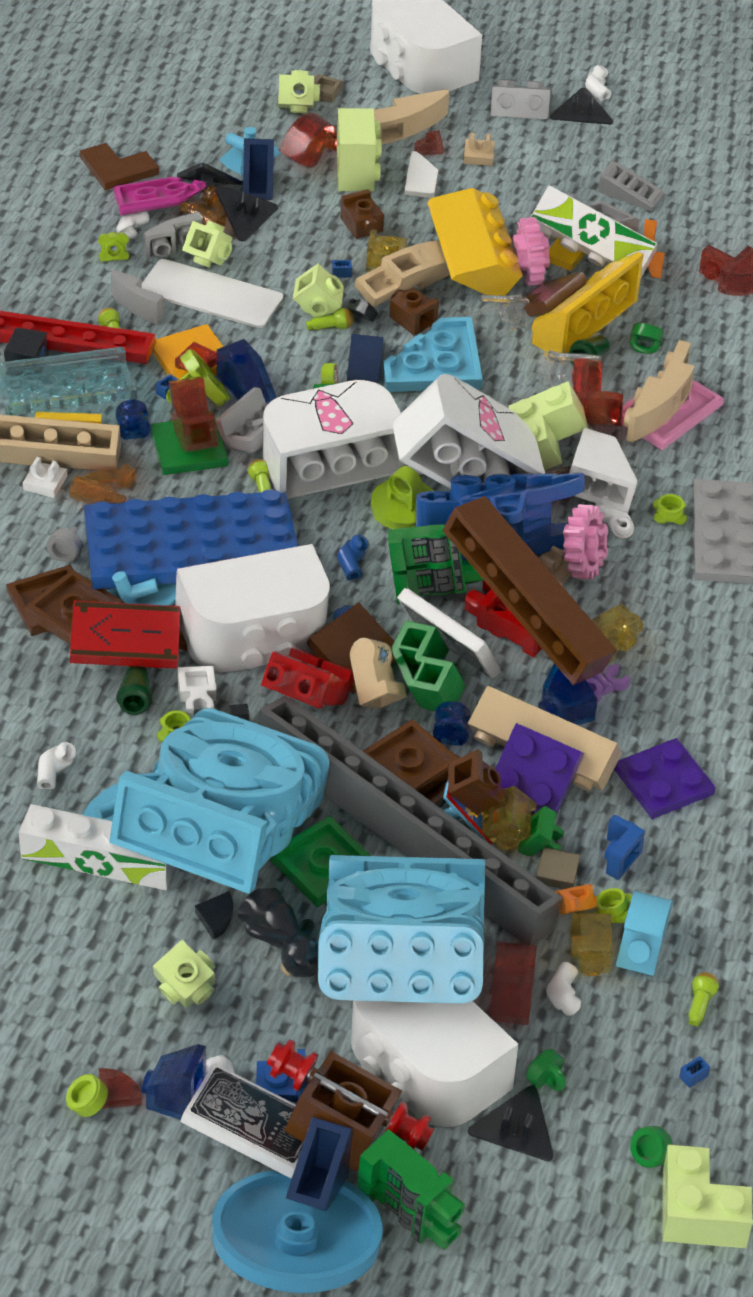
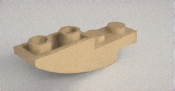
(411, 115)
(404, 269)
(661, 395)

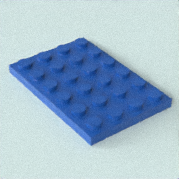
(175, 533)

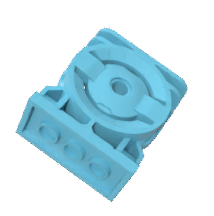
(220, 798)
(403, 929)

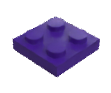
(538, 767)
(664, 778)

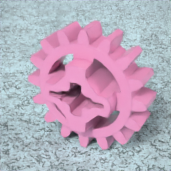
(532, 250)
(585, 541)

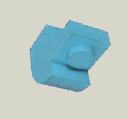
(644, 932)

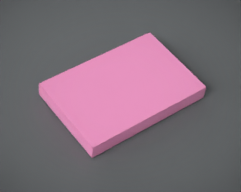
(698, 406)

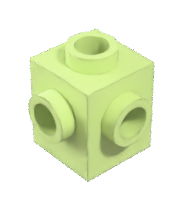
(298, 81)
(208, 243)
(318, 292)
(182, 963)

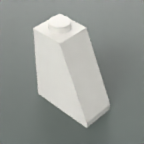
(605, 469)

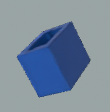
(342, 268)
(163, 386)
(694, 1071)

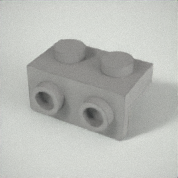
(520, 101)
(243, 423)

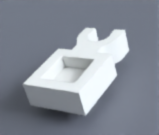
(196, 687)

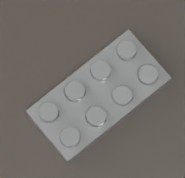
(723, 531)

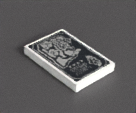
(456, 637)
(244, 1119)

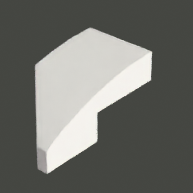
(421, 177)

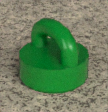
(648, 333)
(547, 1070)
(650, 1146)

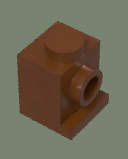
(361, 213)
(408, 307)
(475, 782)

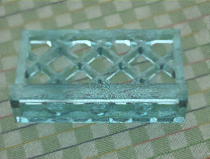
(72, 371)

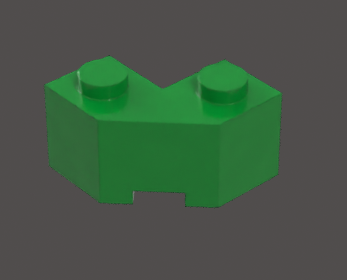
(422, 661)

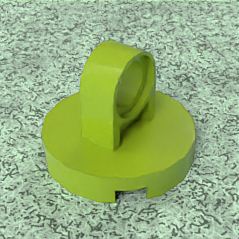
(198, 367)
(395, 499)

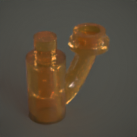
(211, 200)
(92, 486)

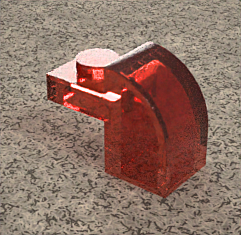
(308, 139)
(731, 272)
(600, 407)
(190, 415)
(513, 982)

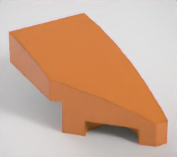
(656, 264)
(577, 899)

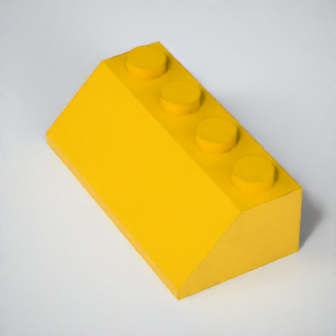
(475, 241)
(590, 307)

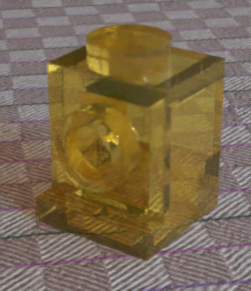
(380, 247)
(619, 627)
(509, 824)
(591, 942)

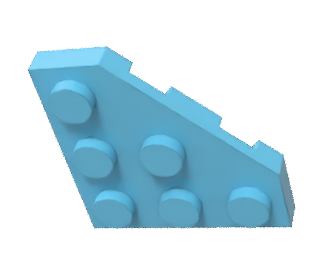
(443, 350)

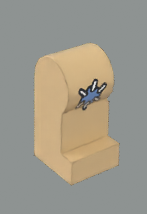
(374, 674)

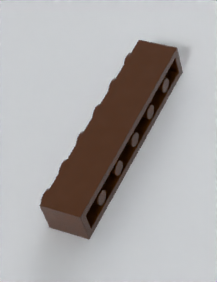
(529, 590)

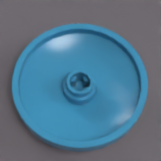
(291, 1243)

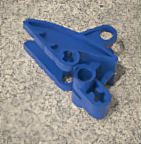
(519, 498)

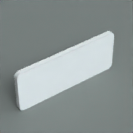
(213, 293)

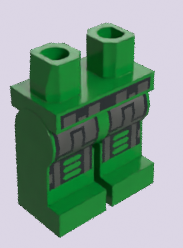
(428, 562)
(411, 1190)

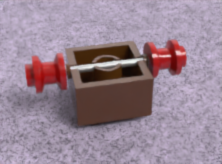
(347, 1097)

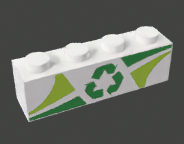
(589, 230)
(84, 846)

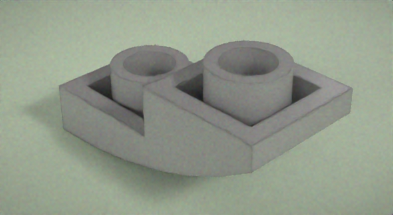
(164, 237)
(139, 301)

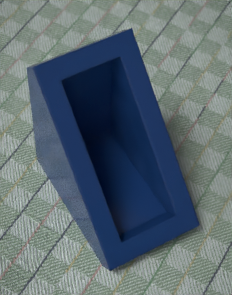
(258, 167)
(365, 358)
(321, 1165)

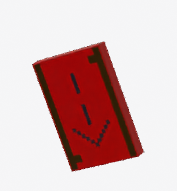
(125, 634)

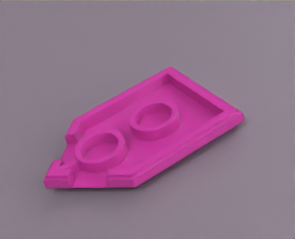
(155, 194)

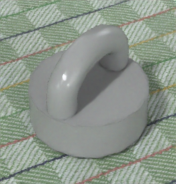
(65, 545)

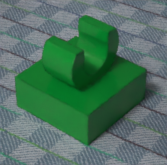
(542, 833)

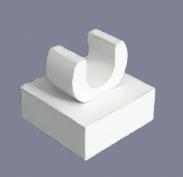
(44, 478)

